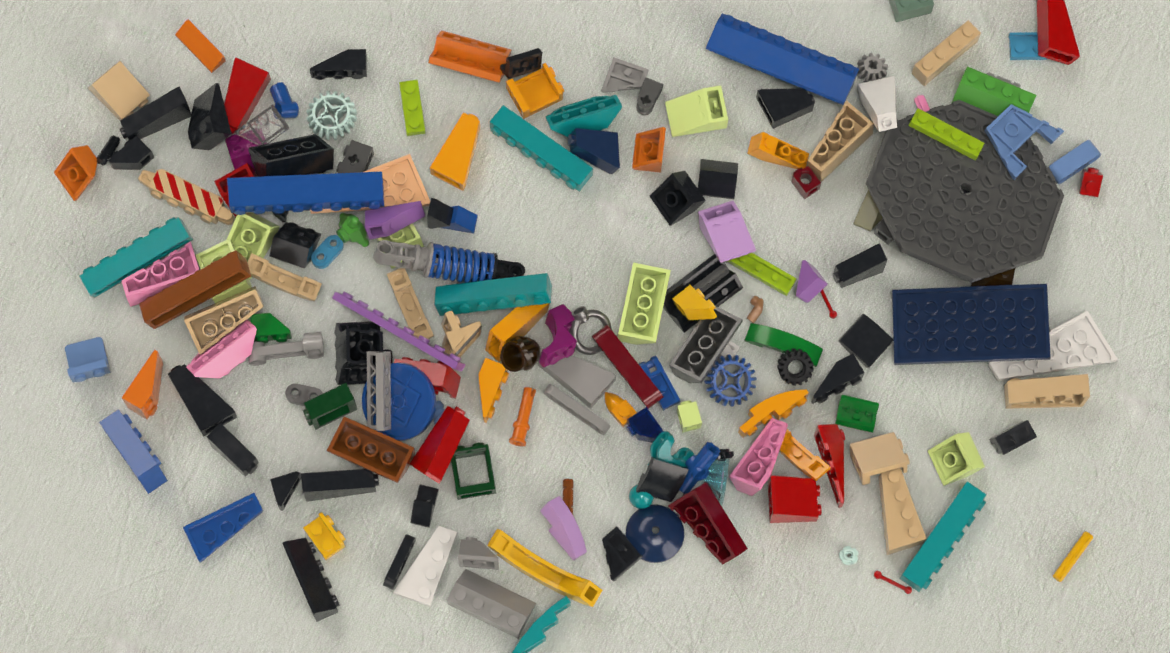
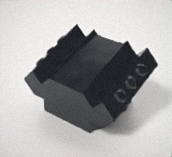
(351, 349)

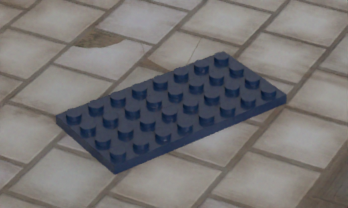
(971, 324)

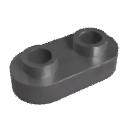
(303, 395)

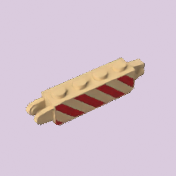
(187, 196)

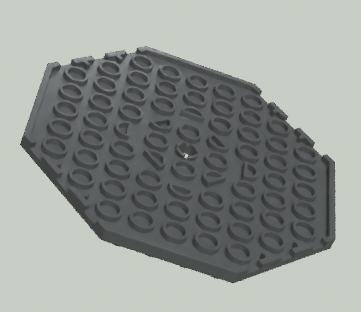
(970, 233)

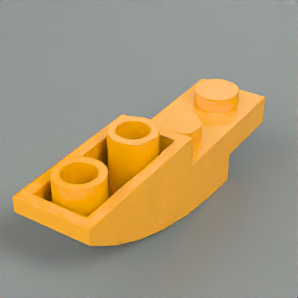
(778, 406)

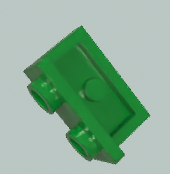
(857, 413)

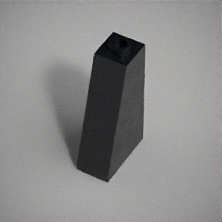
(156, 115)
(201, 401)
(338, 484)

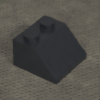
(677, 197)

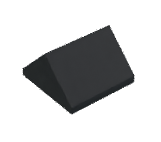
(717, 178)

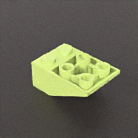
(697, 112)

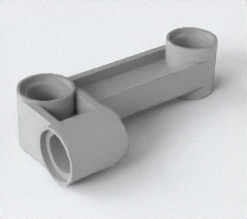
(310, 346)

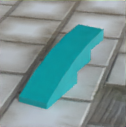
(535, 634)

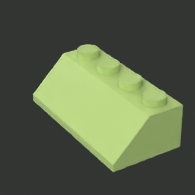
(643, 304)

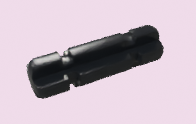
(108, 150)

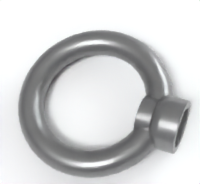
(581, 316)

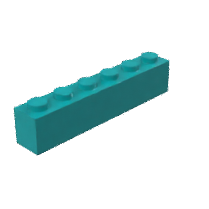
(541, 148)
(136, 256)
(493, 294)
(943, 536)

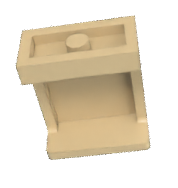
(878, 456)

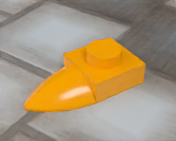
(619, 408)

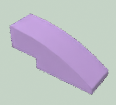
(564, 527)

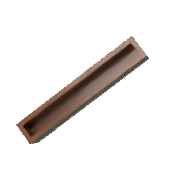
(195, 289)

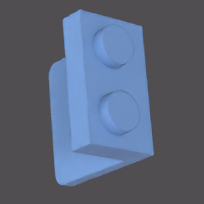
(87, 359)

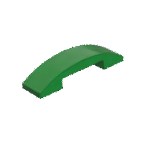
(781, 341)

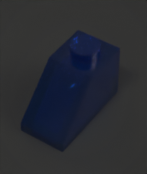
(643, 426)

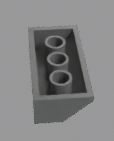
(704, 346)

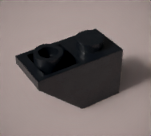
(132, 156)

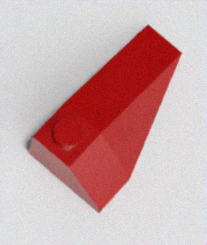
(831, 449)

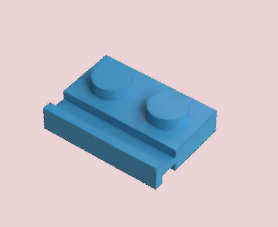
(1024, 46)

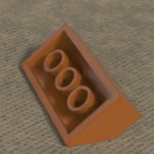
(371, 450)

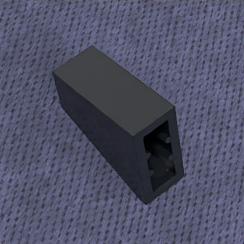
(784, 104)
(861, 266)
(232, 450)

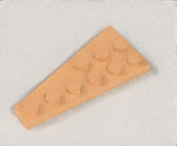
(400, 184)

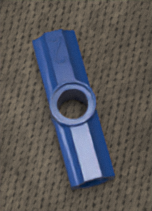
(699, 465)

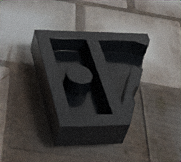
(619, 553)

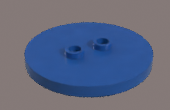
(411, 402)

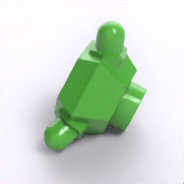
(352, 230)

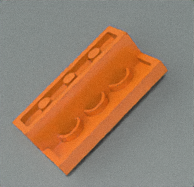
(469, 56)

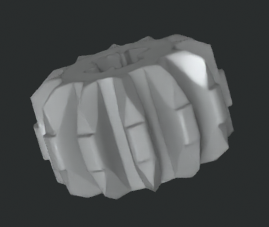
(873, 62)

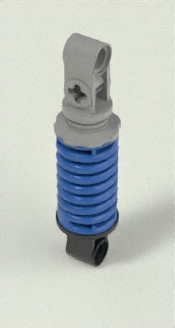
(446, 261)

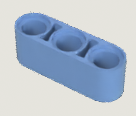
(1074, 161)

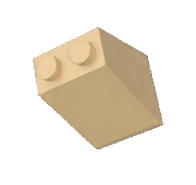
(119, 91)

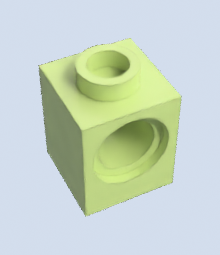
(689, 416)

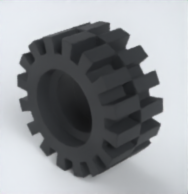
(801, 376)

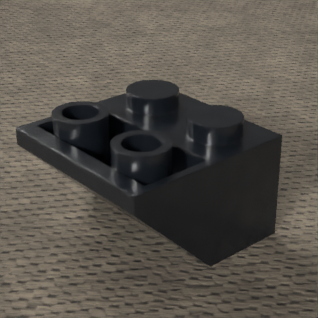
(294, 244)

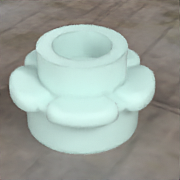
(848, 560)

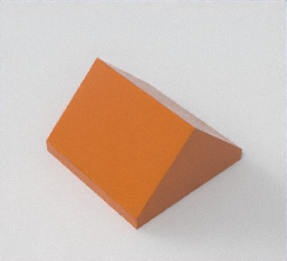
(649, 150)

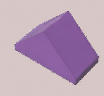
(809, 282)

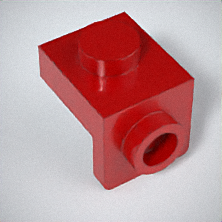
(1091, 182)

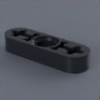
(399, 561)

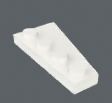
(426, 571)

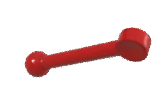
(832, 314)
(878, 575)

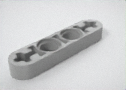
(576, 409)

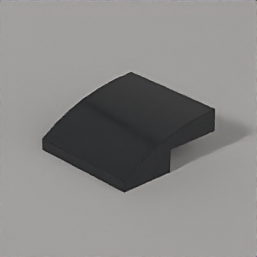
(865, 340)
(662, 479)

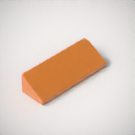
(200, 46)

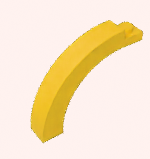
(547, 574)

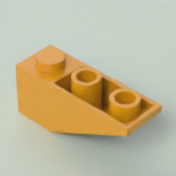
(777, 151)
(490, 381)

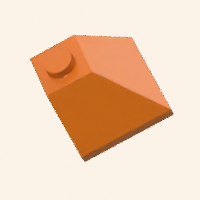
(77, 170)

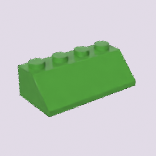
(991, 93)

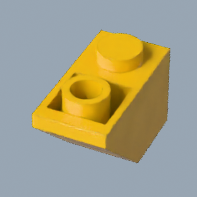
(693, 305)

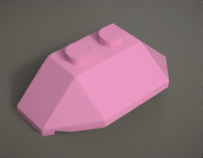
(225, 354)

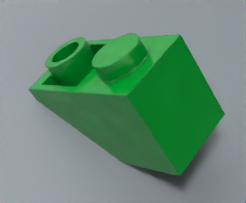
(269, 328)

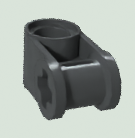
(648, 94)

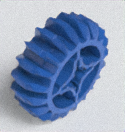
(719, 367)

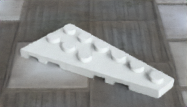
(1071, 346)

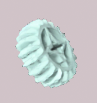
(318, 123)

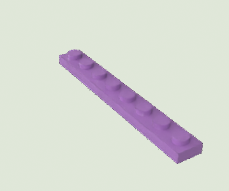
(404, 333)

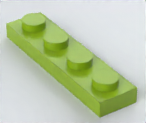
(946, 134)
(765, 272)

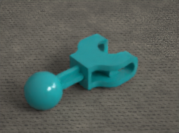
(661, 450)

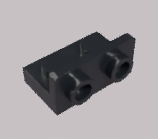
(522, 63)

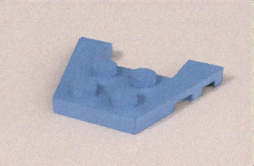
(1012, 130)

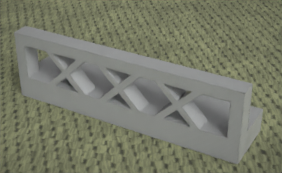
(382, 390)

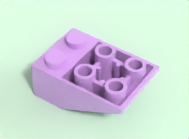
(726, 231)

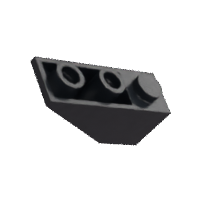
(345, 64)
(843, 373)

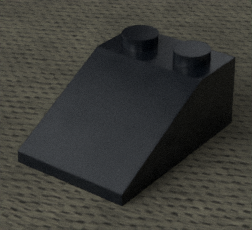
(208, 120)

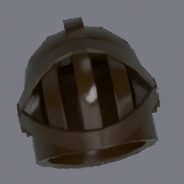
(520, 354)

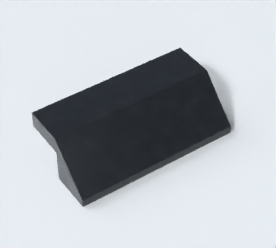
(717, 293)

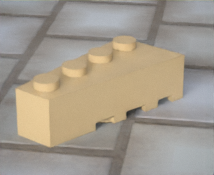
(840, 141)
(220, 318)
(1047, 392)
(899, 514)

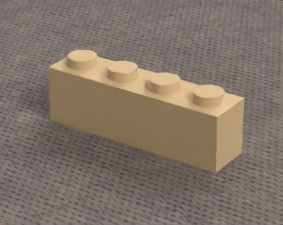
(946, 53)

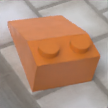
(144, 391)

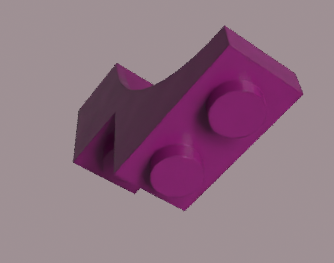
(559, 322)

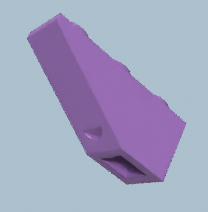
(390, 219)

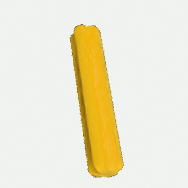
(1073, 556)

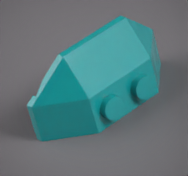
(590, 114)

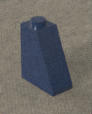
(596, 148)

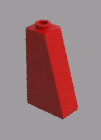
(1055, 32)
(244, 92)
(441, 444)

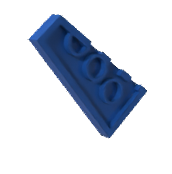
(218, 527)

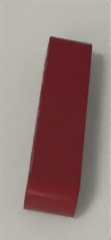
(627, 366)

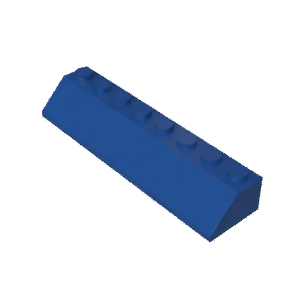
(782, 58)
(306, 192)

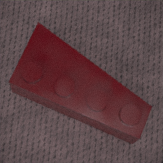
(709, 523)

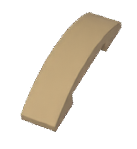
(282, 279)
(409, 303)

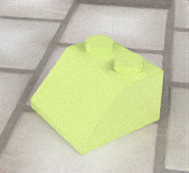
(956, 458)

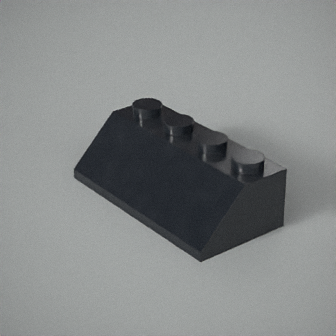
(293, 157)
(310, 578)

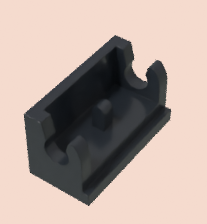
(1013, 437)

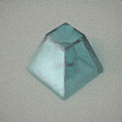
(717, 478)

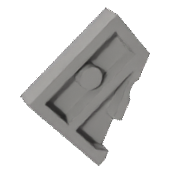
(624, 76)

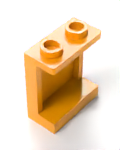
(535, 91)

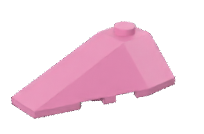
(760, 459)

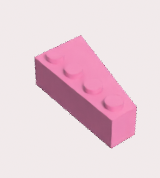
(160, 275)

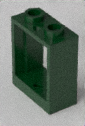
(329, 406)
(478, 489)

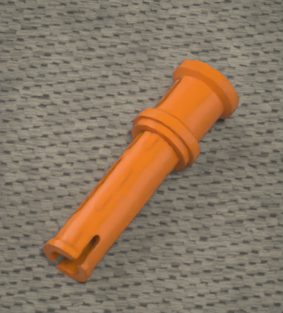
(521, 425)

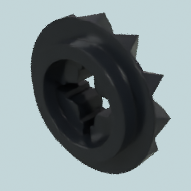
(725, 454)

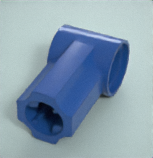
(283, 101)

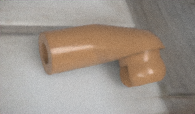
(757, 310)

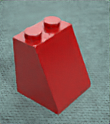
(793, 499)

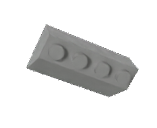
(491, 603)

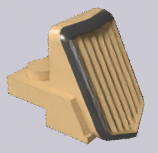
(458, 339)

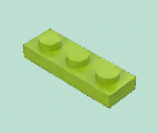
(412, 107)

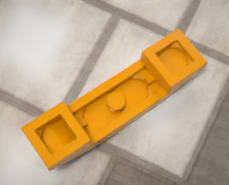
(802, 458)

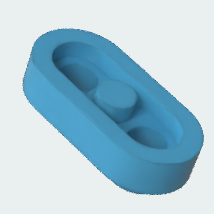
(328, 251)

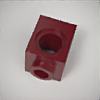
(805, 189)

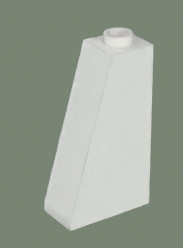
(880, 102)

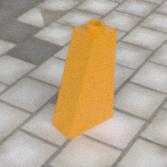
(457, 152)
(515, 324)

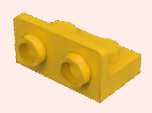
(324, 536)

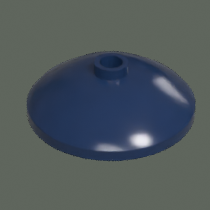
(658, 546)

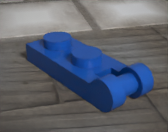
(662, 382)

